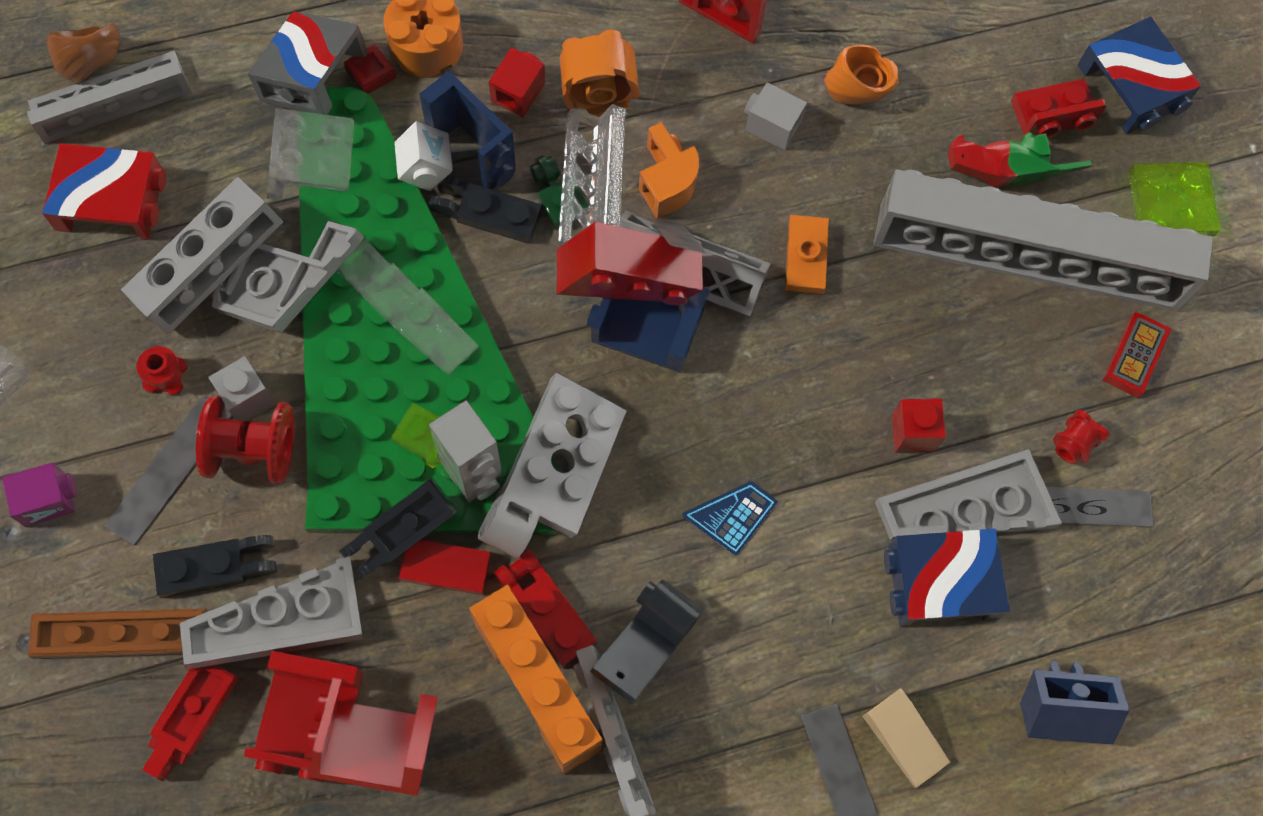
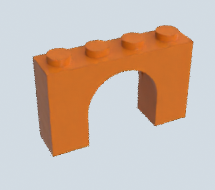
(537, 678)

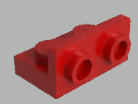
(1057, 108)

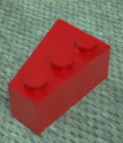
(627, 265)

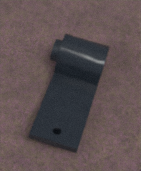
(648, 640)

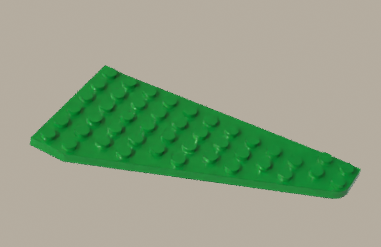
(366, 372)

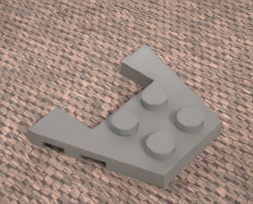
(278, 284)

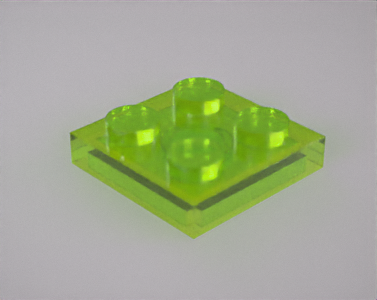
(1175, 195)

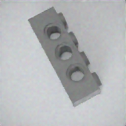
(202, 255)

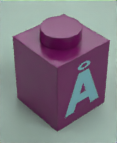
(39, 494)

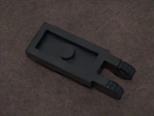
(488, 209)
(402, 525)
(210, 566)

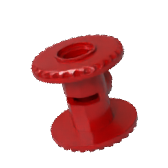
(244, 440)

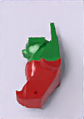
(1008, 161)

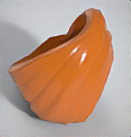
(861, 76)

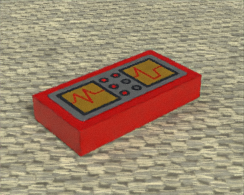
(1136, 354)

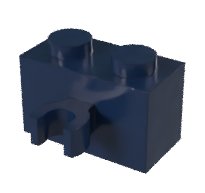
(1073, 705)

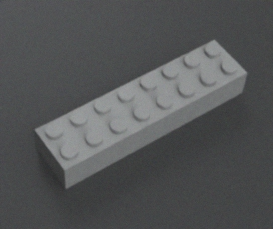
(1042, 240)

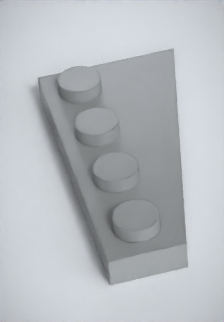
(296, 616)

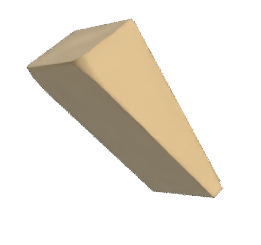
(906, 738)

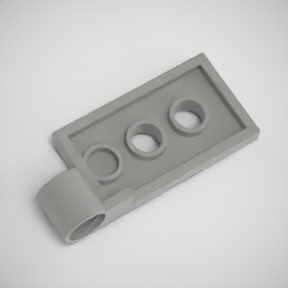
(538, 491)

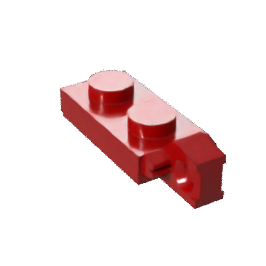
(187, 718)

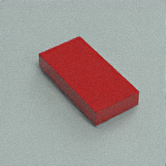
(446, 567)

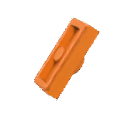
(806, 254)

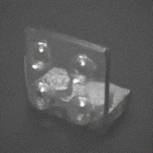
(309, 151)

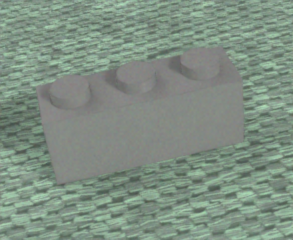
(467, 452)

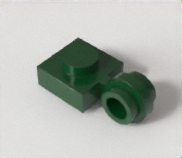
(545, 172)

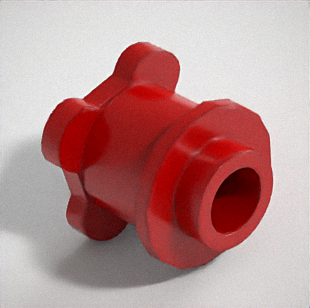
(165, 378)
(1079, 438)

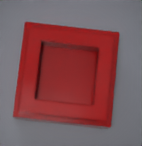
(371, 71)

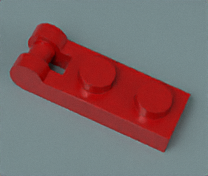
(547, 609)

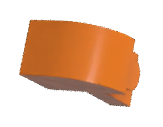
(674, 177)

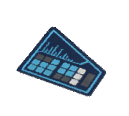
(733, 515)

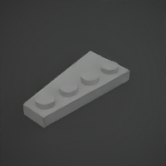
(993, 495)
(619, 749)

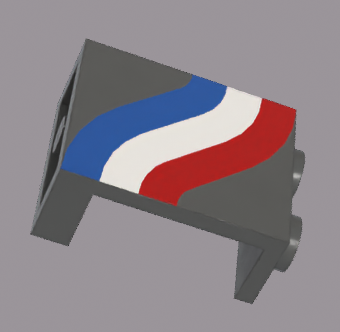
(301, 60)

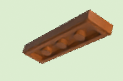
(108, 633)

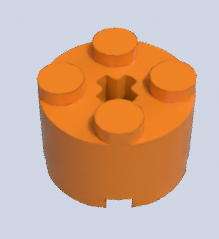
(423, 35)
(598, 72)

